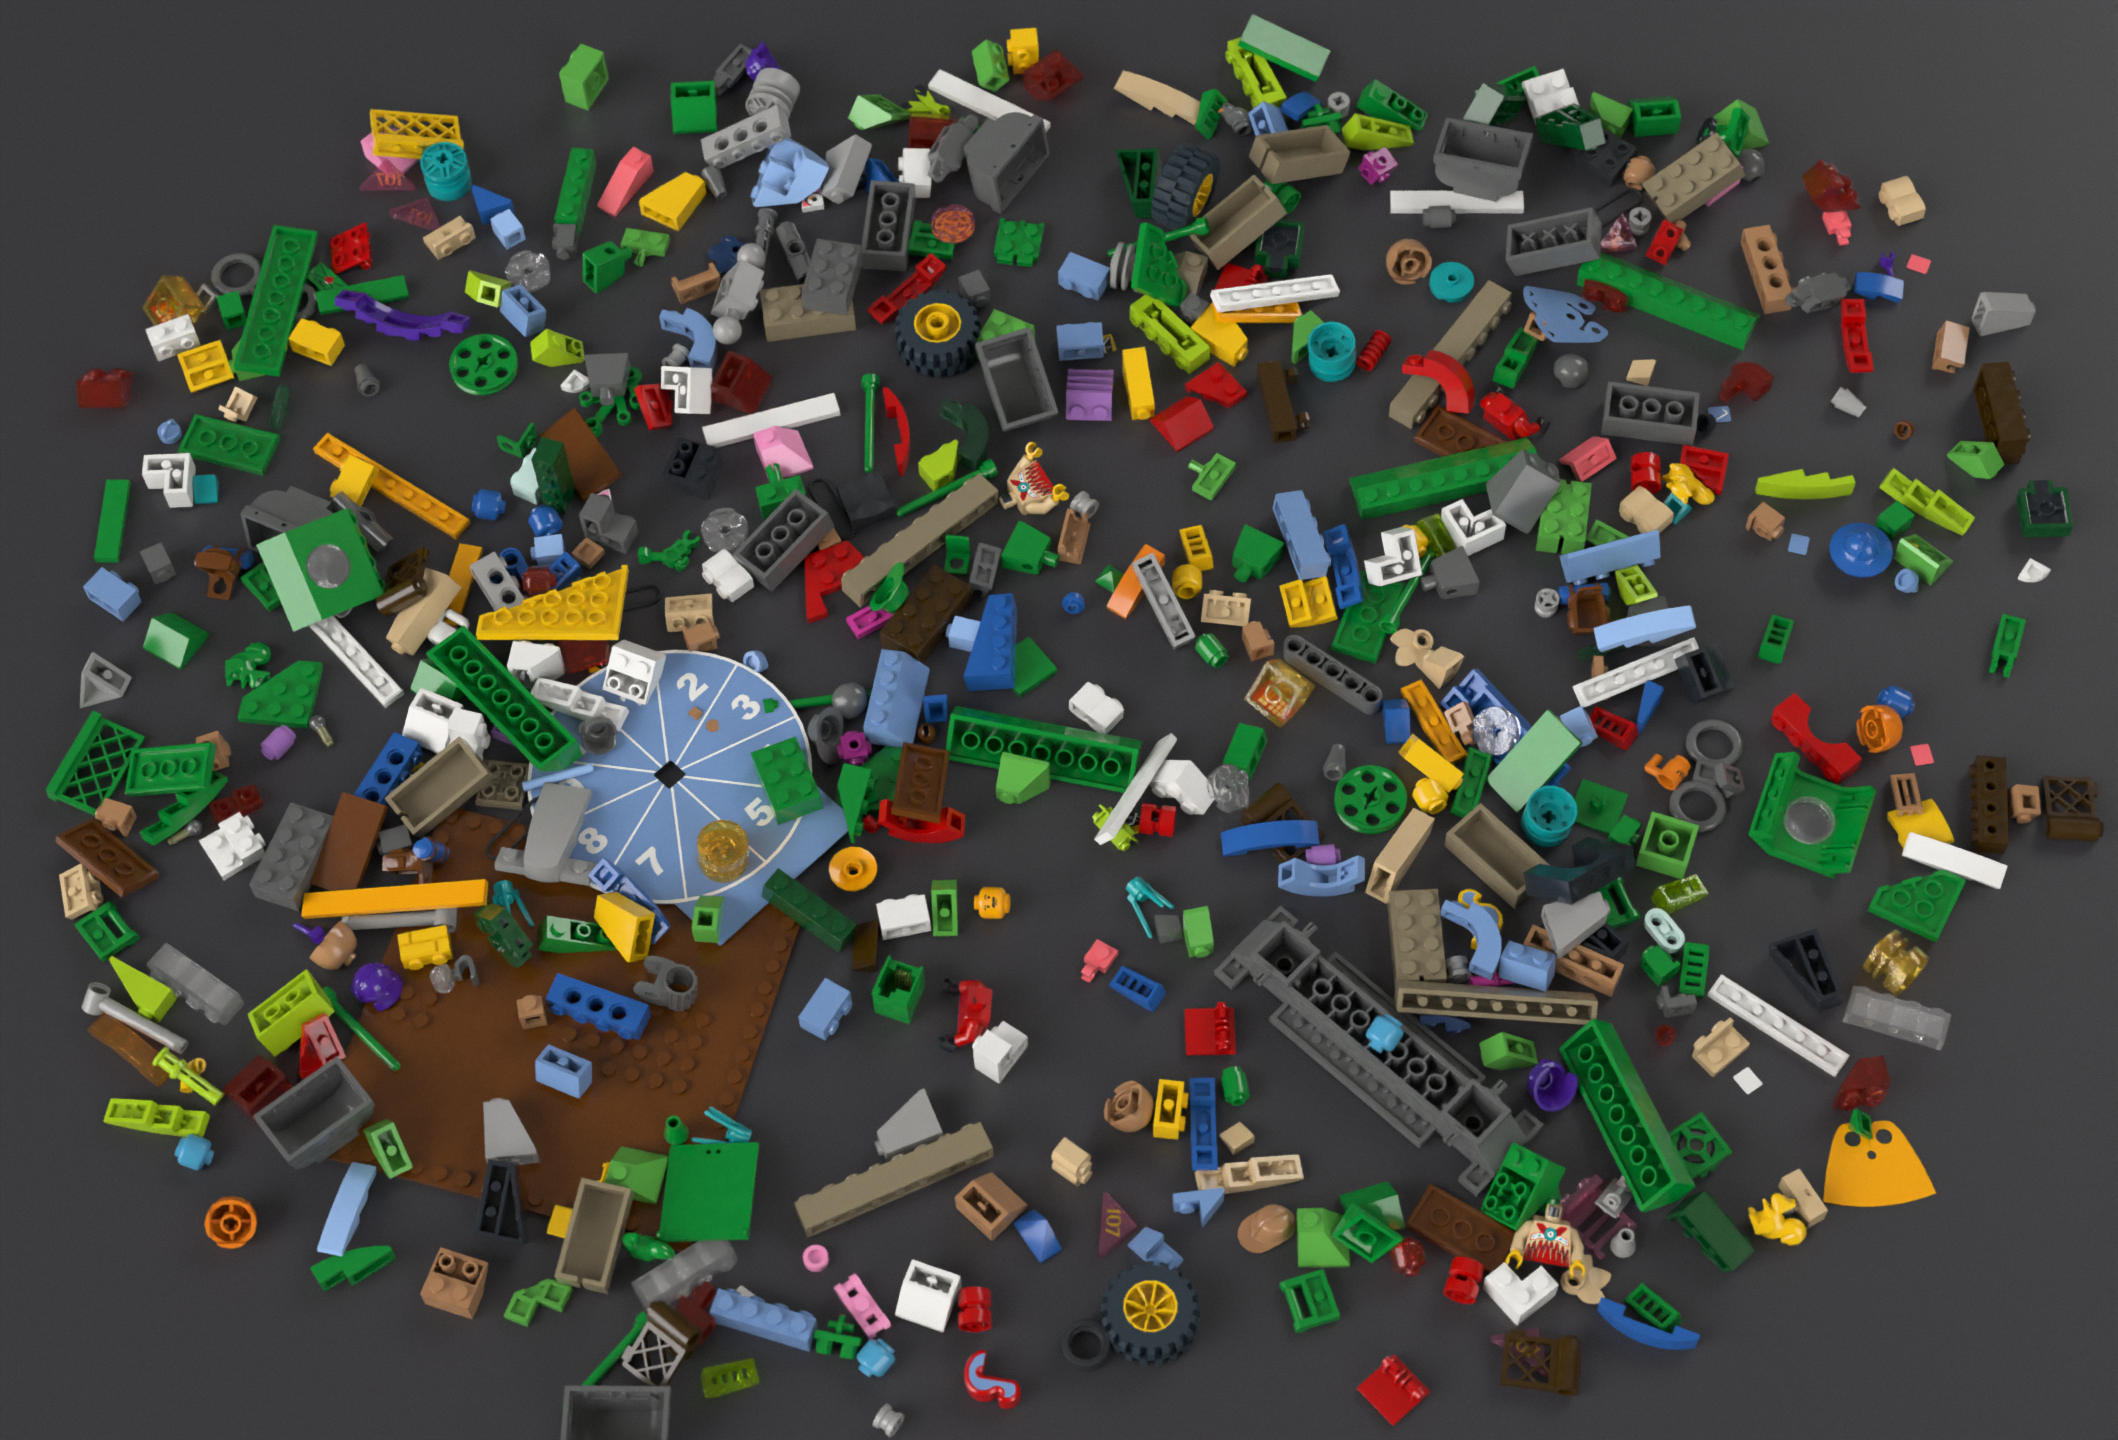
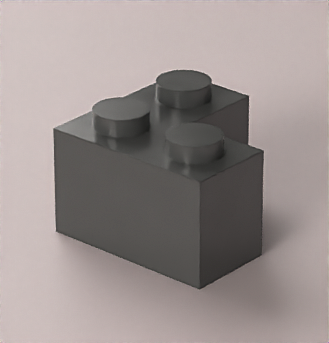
(605, 526)

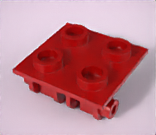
(351, 249)
(1237, 276)
(1210, 1030)
(1393, 1389)

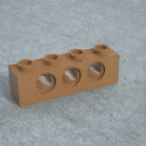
(1766, 268)
(1580, 963)

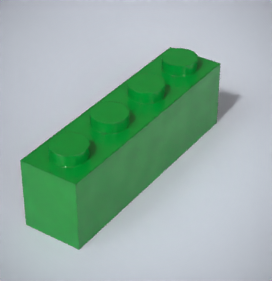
(576, 188)

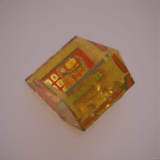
(171, 300)
(1279, 691)

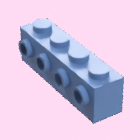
(1301, 535)
(763, 1319)

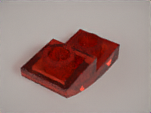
(1611, 297)
(242, 800)

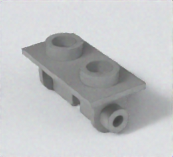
(1615, 1197)

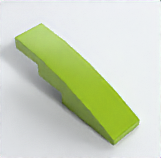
(1798, 486)
(1922, 500)
(156, 1118)

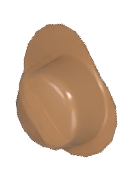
(1266, 1228)

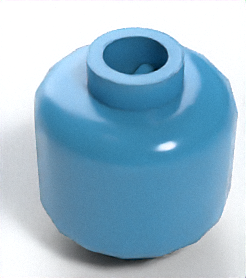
(1384, 1033)
(194, 1152)
(875, 1358)

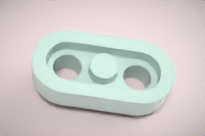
(1665, 931)

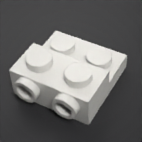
(1548, 93)
(233, 845)

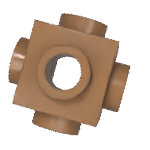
(222, 749)

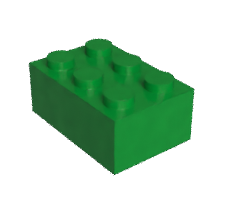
(786, 780)

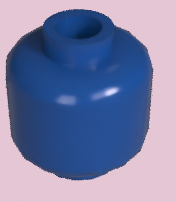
(488, 504)
(545, 521)
(1898, 699)

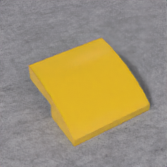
(205, 366)
(1308, 602)
(1929, 824)

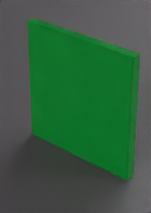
(1599, 806)

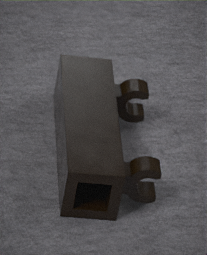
(1277, 402)

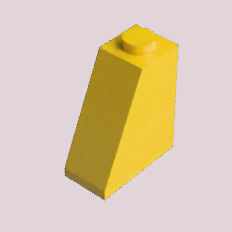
(674, 200)
(1224, 339)
(1138, 383)
(1431, 763)
(625, 924)

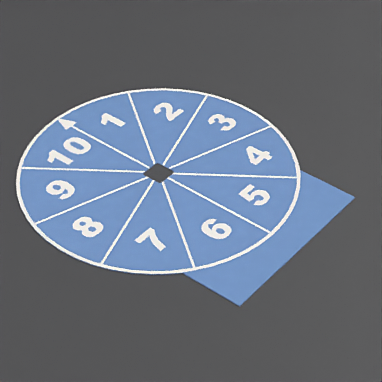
(655, 828)

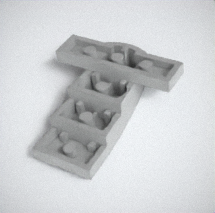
(552, 838)

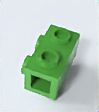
(990, 65)

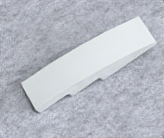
(575, 703)
(1954, 860)

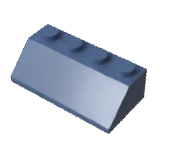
(1611, 556)
(895, 699)

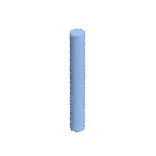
(558, 776)

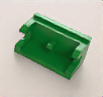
(1246, 748)

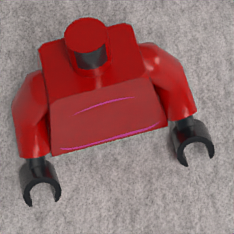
(1509, 417)
(973, 1012)

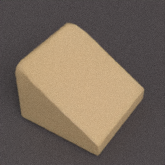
(1641, 371)
(1237, 1138)

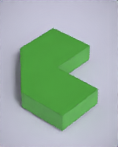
(546, 1293)

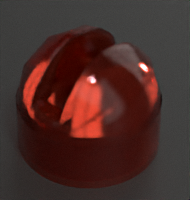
(1661, 1033)

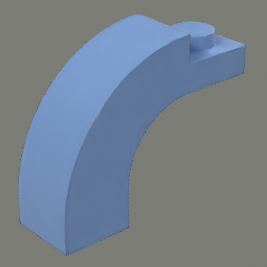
(699, 330)
(1320, 880)
(1484, 930)

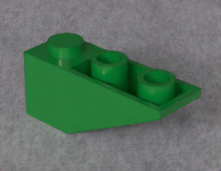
(1388, 105)
(854, 789)
(571, 936)

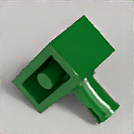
(774, 493)

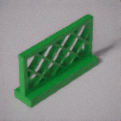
(75, 760)

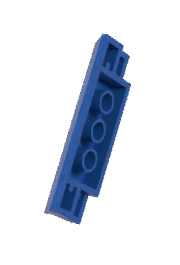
(1482, 695)

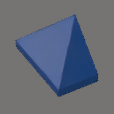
(878, 171)
(1037, 1235)

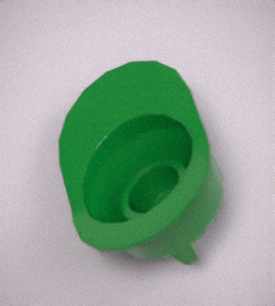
(891, 592)

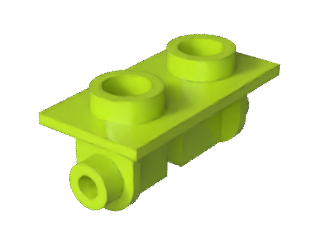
(1123, 836)

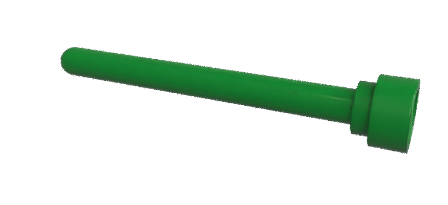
(1200, 227)
(870, 384)
(987, 470)
(1391, 621)
(770, 704)
(360, 1031)
(615, 1355)

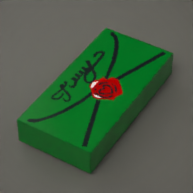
(323, 278)

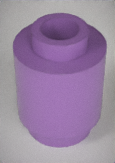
(278, 742)
(1323, 855)

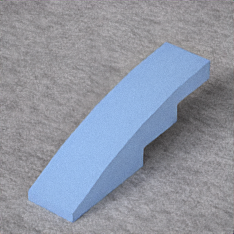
(1643, 627)
(346, 1209)

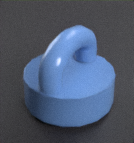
(169, 432)
(1907, 581)
(755, 660)

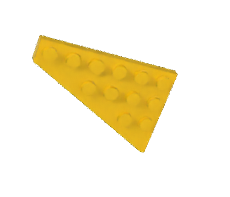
(582, 612)

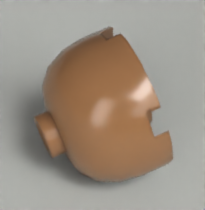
(1408, 261)
(336, 948)
(1130, 1107)

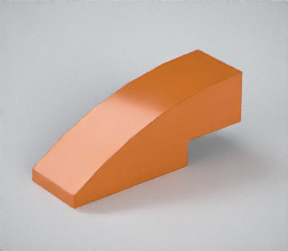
(1129, 590)

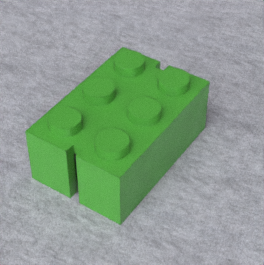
(1565, 518)

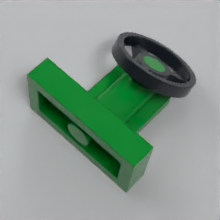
(1731, 134)

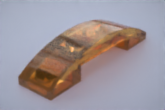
(129, 1046)

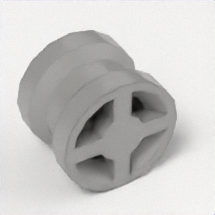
(1342, 101)
(1639, 228)
(1084, 504)
(1544, 597)
(1457, 969)
(888, 1420)

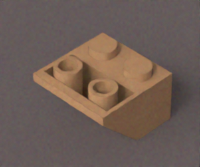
(989, 1204)
(455, 1283)

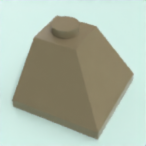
(1192, 269)

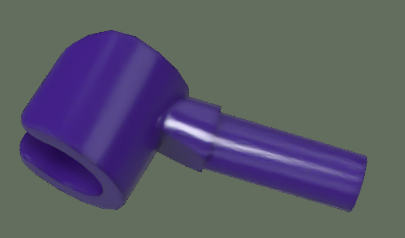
(1888, 263)
(316, 935)

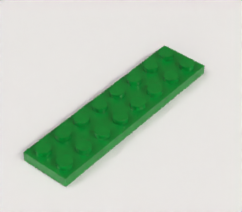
(276, 300)

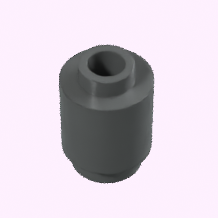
(1438, 216)

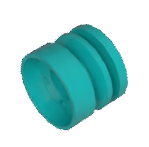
(446, 171)
(1332, 351)
(1557, 807)

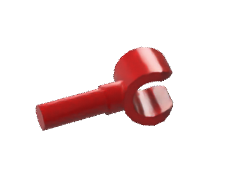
(871, 824)

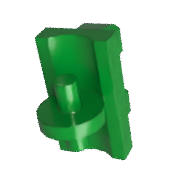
(1320, 117)
(849, 1343)

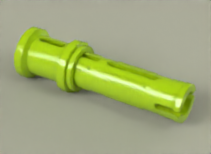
(178, 1066)

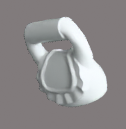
(443, 630)

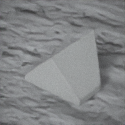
(101, 681)

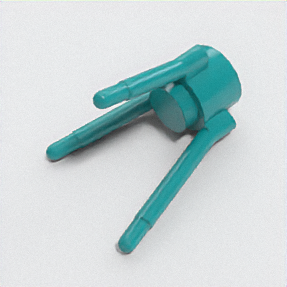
(1142, 891)
(506, 894)
(736, 1132)

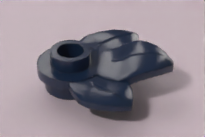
(725, 253)

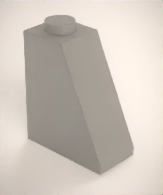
(845, 168)
(2002, 312)
(1572, 924)
(909, 1128)
(506, 1135)

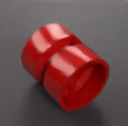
(1646, 472)
(1166, 821)
(1464, 1278)
(974, 1306)

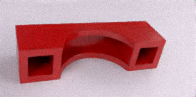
(1834, 760)

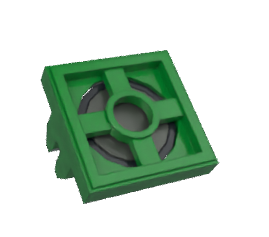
(1696, 1145)

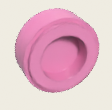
(815, 1258)

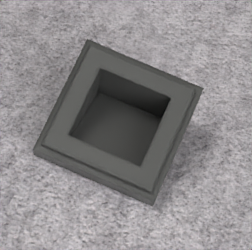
(208, 295)
(1168, 928)

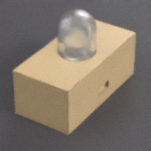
(1808, 1204)

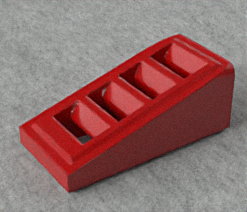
(1625, 734)

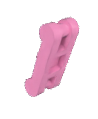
(862, 1306)

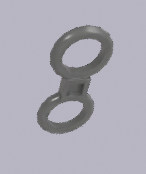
(250, 287)
(1705, 774)

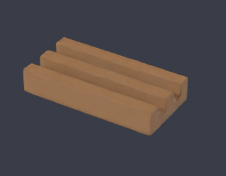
(1909, 809)

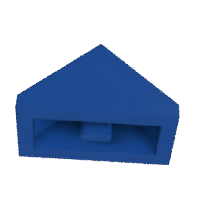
(490, 204)
(1396, 720)

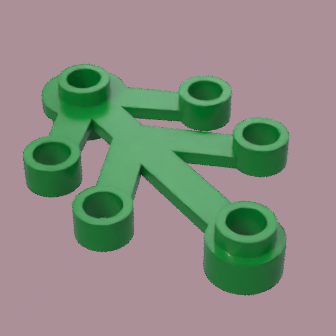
(619, 401)

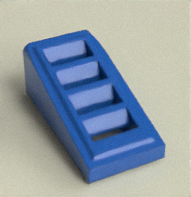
(569, 575)
(1650, 699)
(936, 708)
(1148, 999)

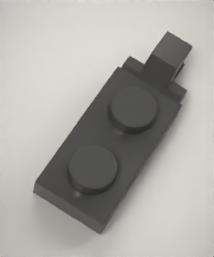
(731, 69)

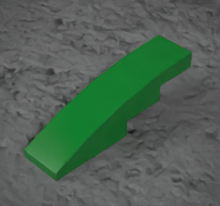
(184, 810)

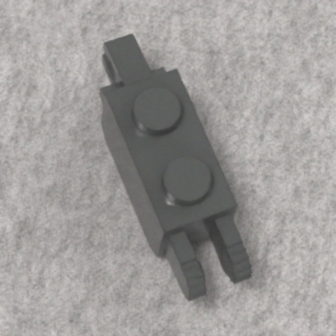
(948, 149)
(1818, 292)

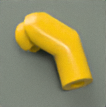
(198, 1066)

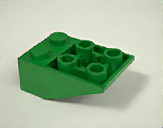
(1521, 1186)

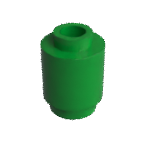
(1211, 650)
(1235, 1086)

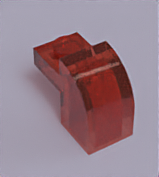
(1748, 378)
(695, 1309)

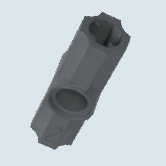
(794, 250)
(374, 533)

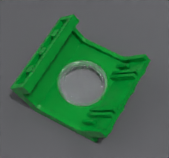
(321, 568)
(1810, 818)

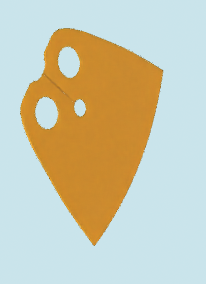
(1887, 1180)

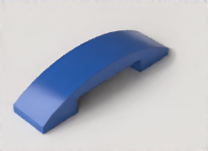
(1345, 566)
(1269, 835)
(612, 878)
(1203, 1124)
(1645, 1334)

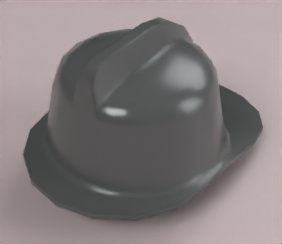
(825, 733)

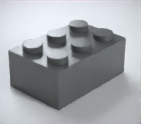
(832, 276)

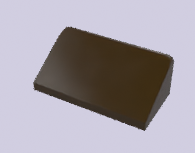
(866, 947)

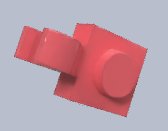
(1838, 224)
(1098, 958)

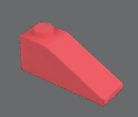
(626, 181)

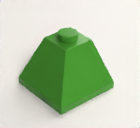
(875, 112)
(1021, 778)
(639, 1171)
(1315, 1242)

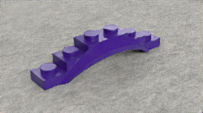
(398, 323)

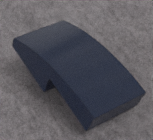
(1451, 1023)

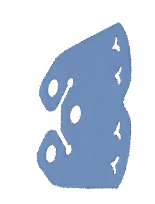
(1553, 309)

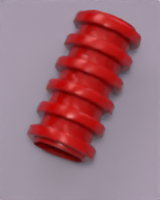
(1373, 350)

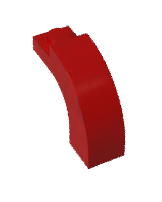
(1449, 373)
(914, 830)

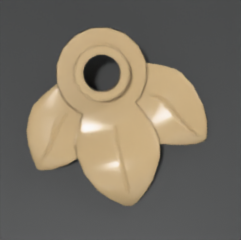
(1409, 649)
(1590, 1287)

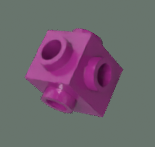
(1377, 166)
(854, 756)

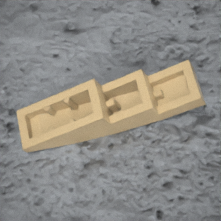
(1158, 95)
(1252, 1175)

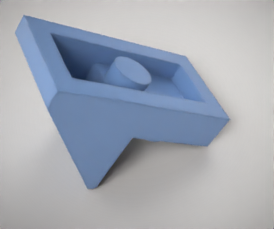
(1205, 1200)
(1151, 1247)

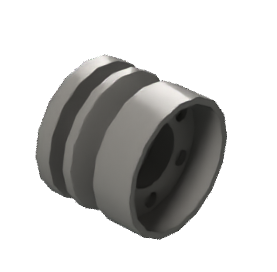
(771, 89)
(1122, 266)

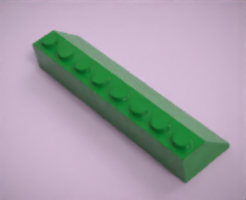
(1673, 300)
(1432, 479)
(505, 701)
(1072, 753)
(1626, 1116)

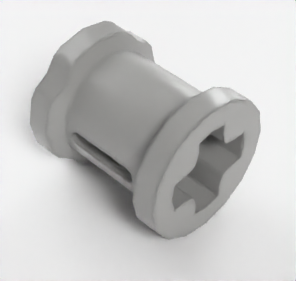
(677, 356)

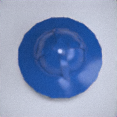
(1861, 550)

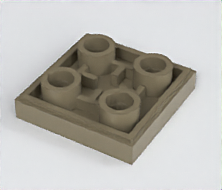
(506, 788)

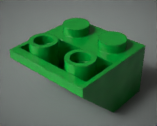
(694, 107)
(1655, 116)

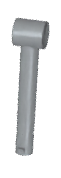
(439, 917)
(98, 1001)

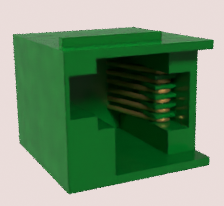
(898, 990)

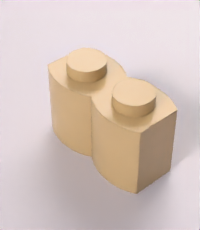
(1902, 200)
(1645, 511)
(1071, 1162)

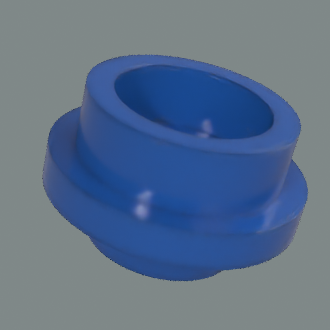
(1073, 603)

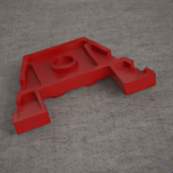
(824, 575)

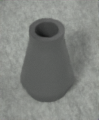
(714, 181)
(366, 381)
(1335, 765)

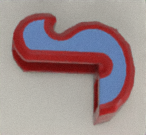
(987, 1388)

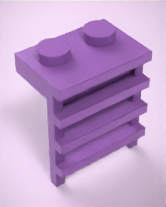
(1089, 395)

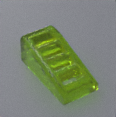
(1432, 527)
(1665, 900)
(731, 1385)

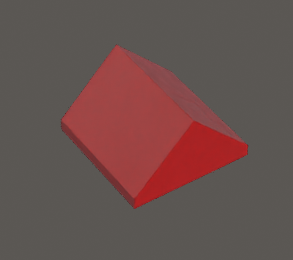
(1183, 422)

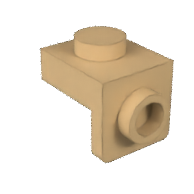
(238, 405)

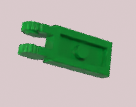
(2007, 642)

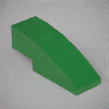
(1515, 358)
(352, 1265)

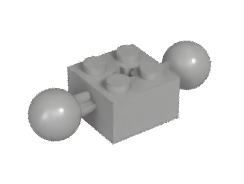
(738, 293)

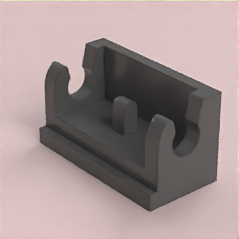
(984, 568)

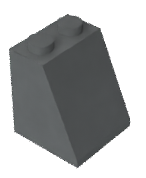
(1522, 490)

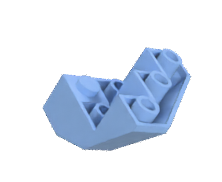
(788, 174)

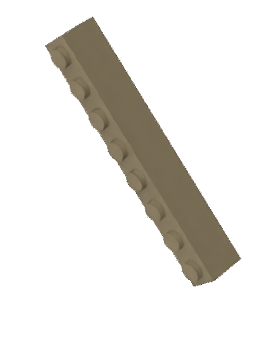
(1460, 343)
(921, 537)
(1494, 1002)
(893, 1179)

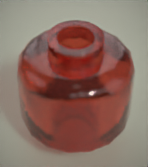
(538, 580)
(1408, 1257)

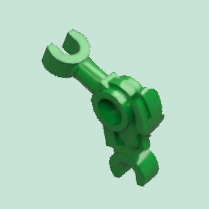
(673, 556)

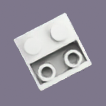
(531, 661)
(633, 671)
(429, 720)
(928, 1295)

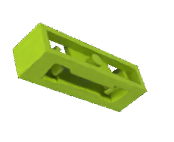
(1241, 59)
(1145, 314)

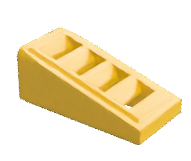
(1201, 560)

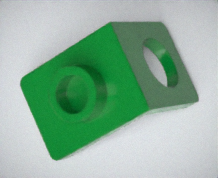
(519, 448)
(957, 548)

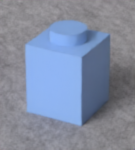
(507, 229)
(547, 549)
(962, 633)
(1580, 724)

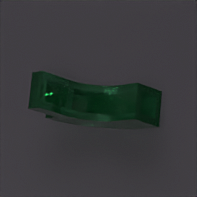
(971, 420)

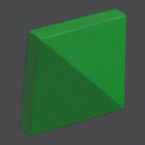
(1109, 578)
(1861, 1124)

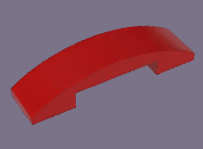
(924, 278)
(1855, 336)
(895, 410)

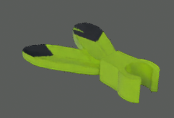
(926, 105)

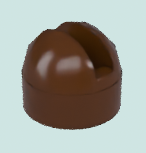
(1901, 427)
(920, 733)

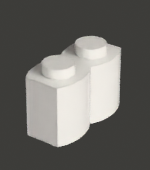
(727, 576)
(1096, 708)

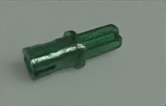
(279, 407)
(1587, 653)

